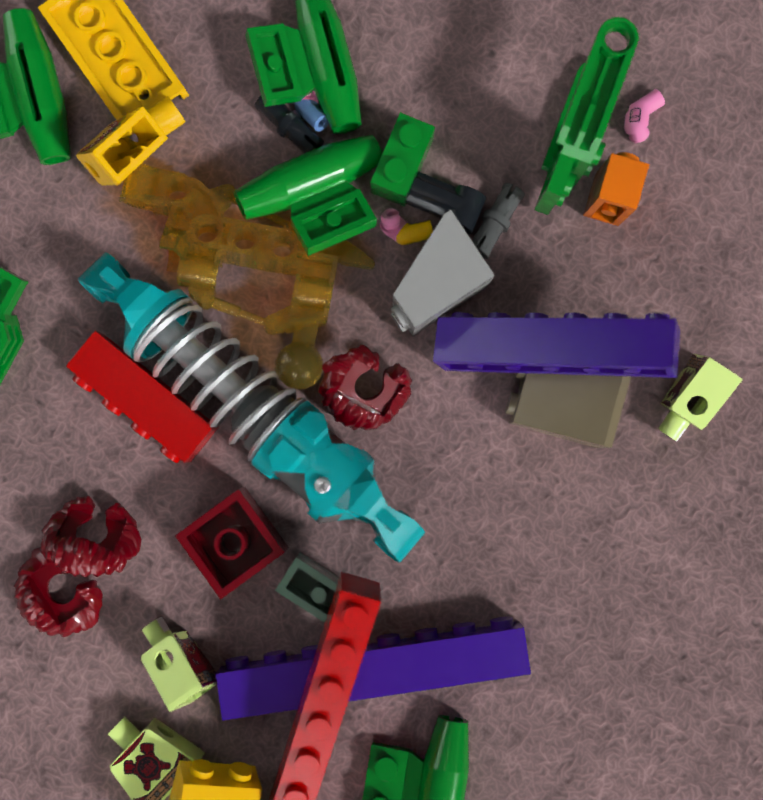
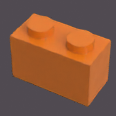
(616, 188)

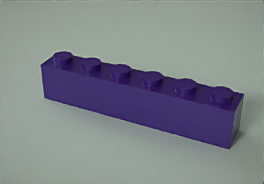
(559, 345)

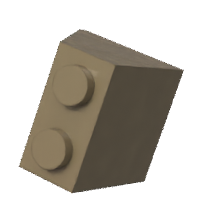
(570, 406)

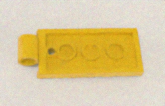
(117, 58)

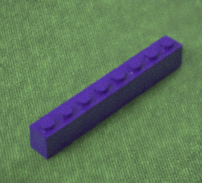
(386, 669)

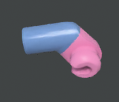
(311, 113)

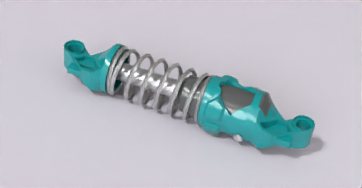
(282, 433)

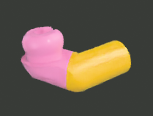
(401, 230)

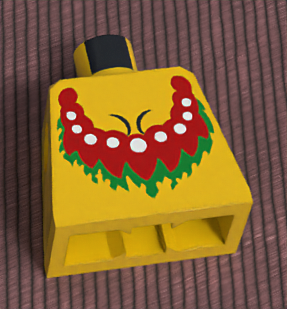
(114, 155)

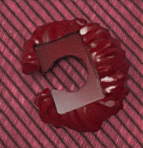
(349, 408)
(86, 556)
(43, 611)

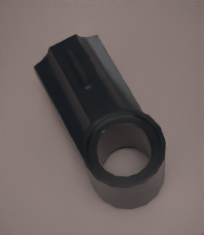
(439, 197)

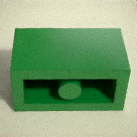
(402, 159)

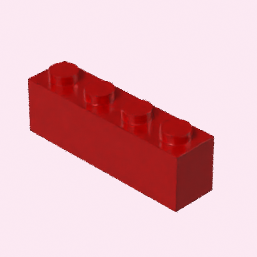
(141, 397)

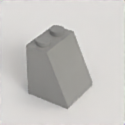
(440, 278)

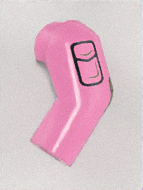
(638, 115)

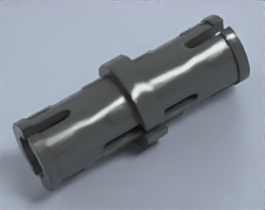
(497, 219)

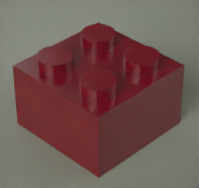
(232, 542)

